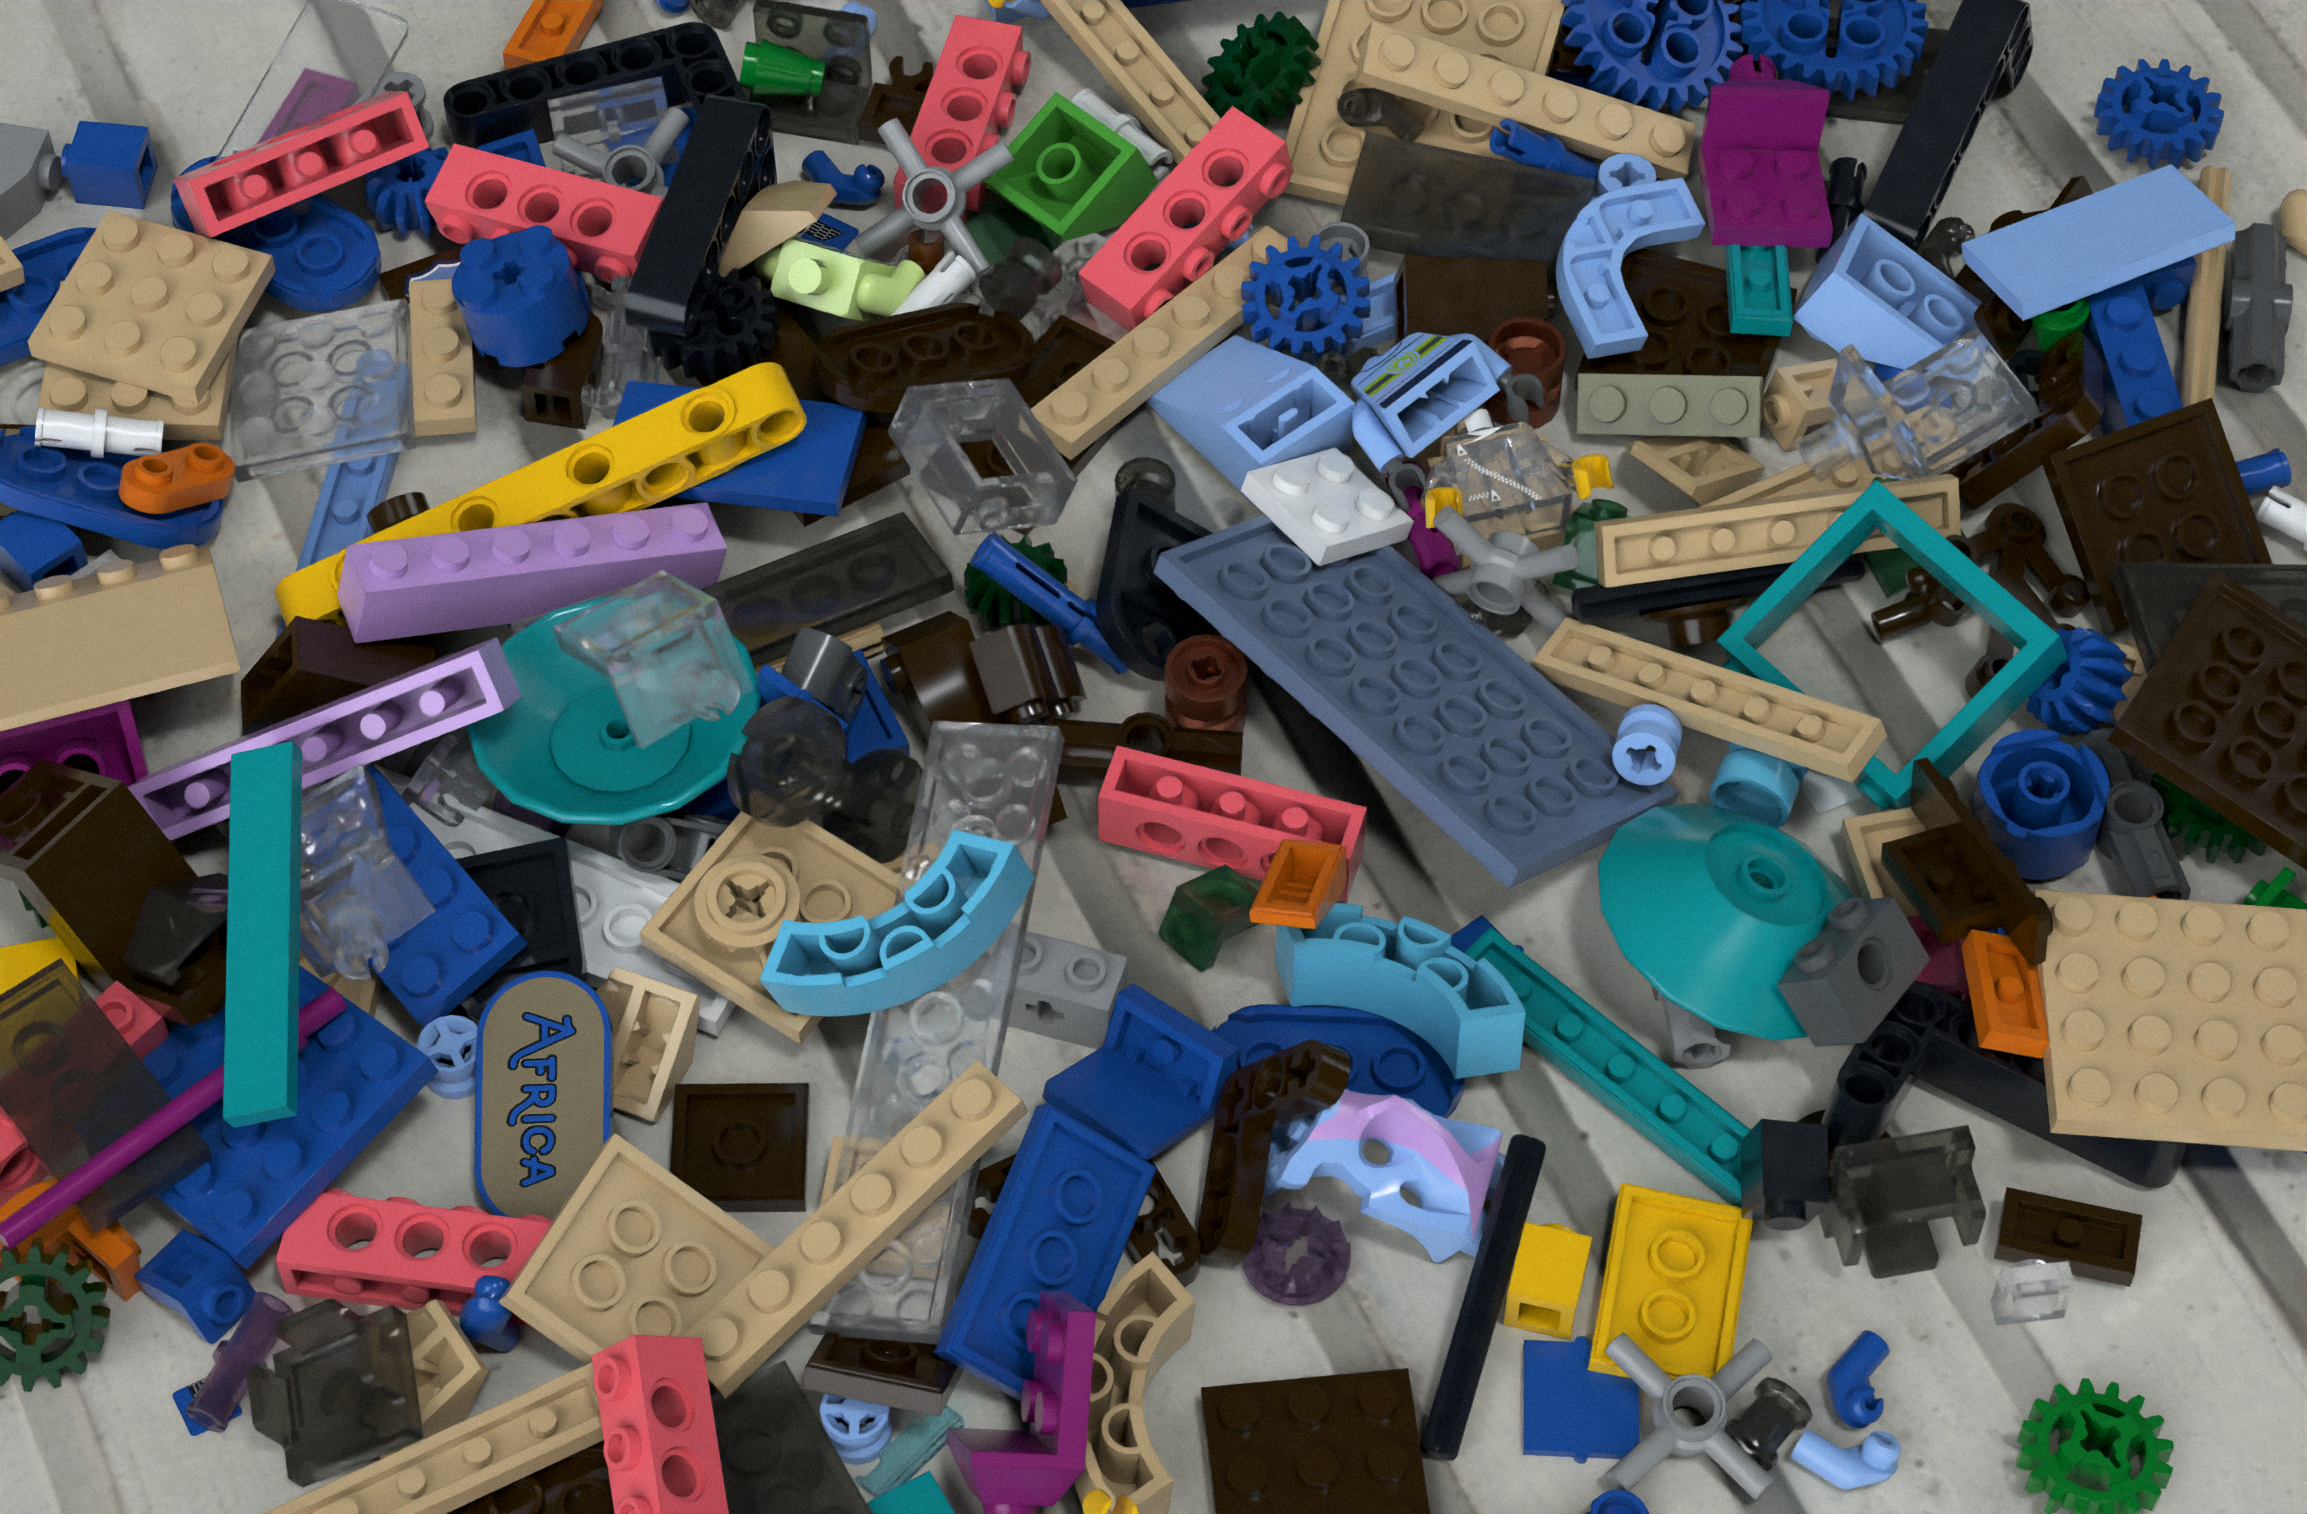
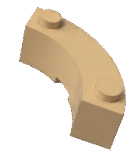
(1135, 1334)

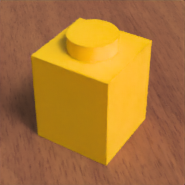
(1547, 1280)

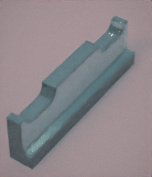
(909, 1452)

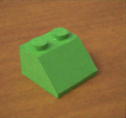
(1073, 172)

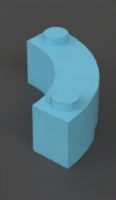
(911, 948)
(1408, 977)

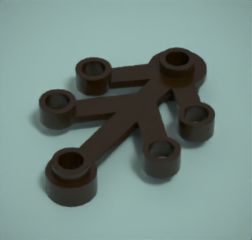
(2016, 540)

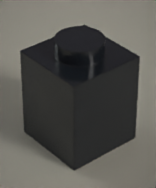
(1784, 1173)

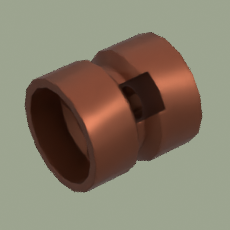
(1534, 349)
(1206, 684)

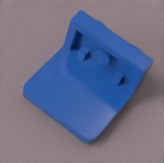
(1149, 1078)

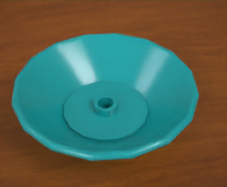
(571, 749)
(1716, 911)

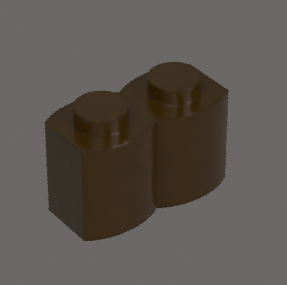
(1028, 673)

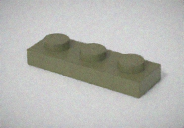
(1669, 405)

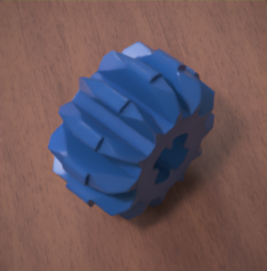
(399, 191)
(2083, 686)

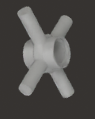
(628, 160)
(922, 177)
(1503, 570)
(1686, 1441)

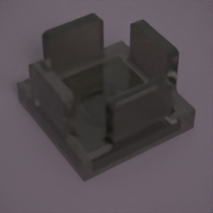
(1891, 1189)
(337, 1390)

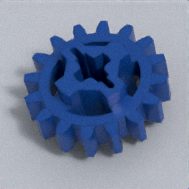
(2158, 113)
(1298, 276)

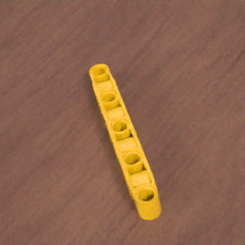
(635, 460)

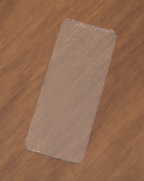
(324, 65)

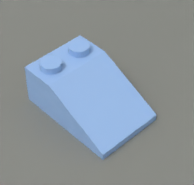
(1883, 299)

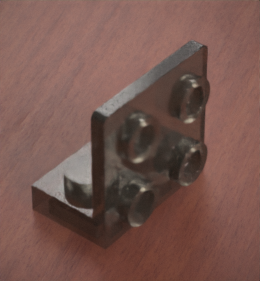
(847, 80)

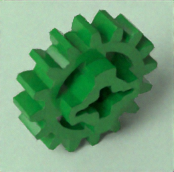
(2094, 1452)

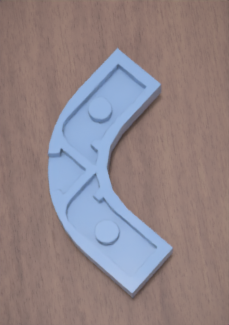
(1593, 253)

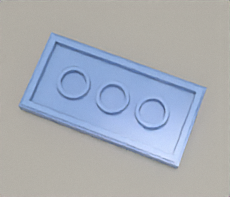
(2098, 241)

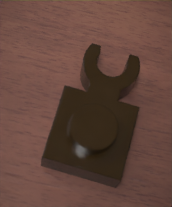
(898, 100)

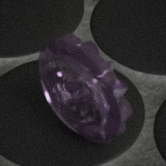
(1309, 1278)

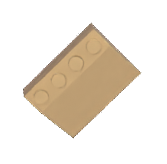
(112, 636)

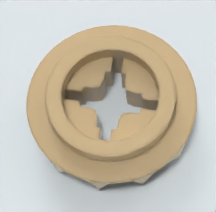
(747, 877)

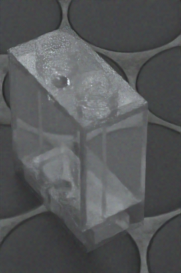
(941, 416)

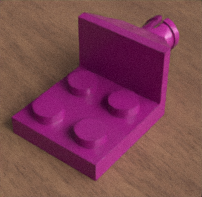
(1763, 160)
(1036, 1467)

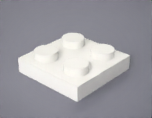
(1327, 506)

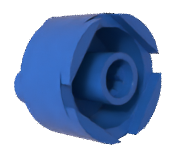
(519, 296)
(2041, 801)

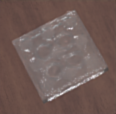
(322, 390)

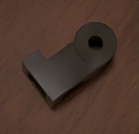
(555, 393)

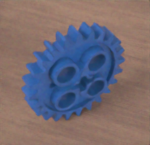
(1698, 40)
(1872, 41)

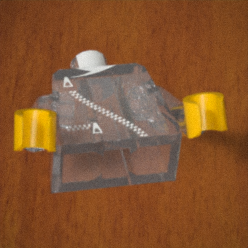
(1509, 479)

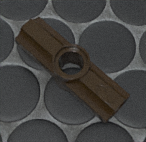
(1092, 744)

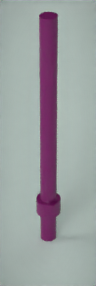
(146, 1135)

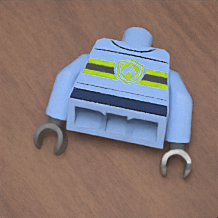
(1423, 392)

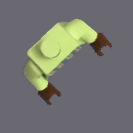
(843, 280)

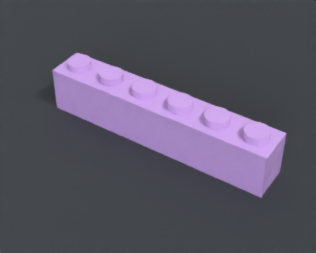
(520, 569)
(340, 734)

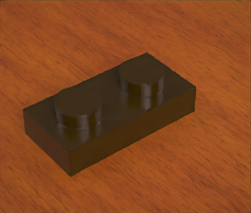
(2093, 1238)

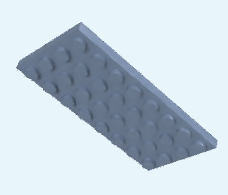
(1418, 694)

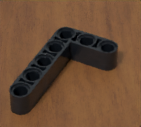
(1982, 49)
(516, 99)
(718, 174)
(1937, 1041)

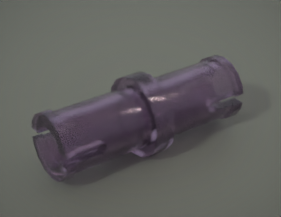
(228, 1377)

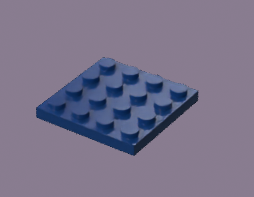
(269, 1172)

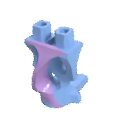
(1436, 1158)

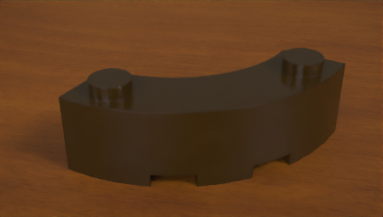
(940, 678)

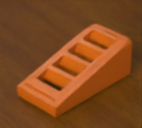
(1301, 884)

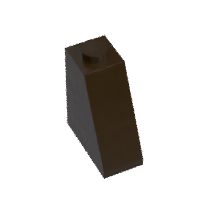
(1468, 294)
(317, 665)

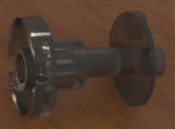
(800, 769)

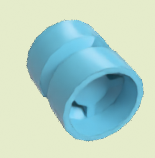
(1757, 784)

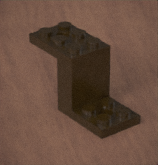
(85, 864)

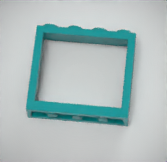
(1879, 509)

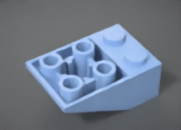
(1254, 408)

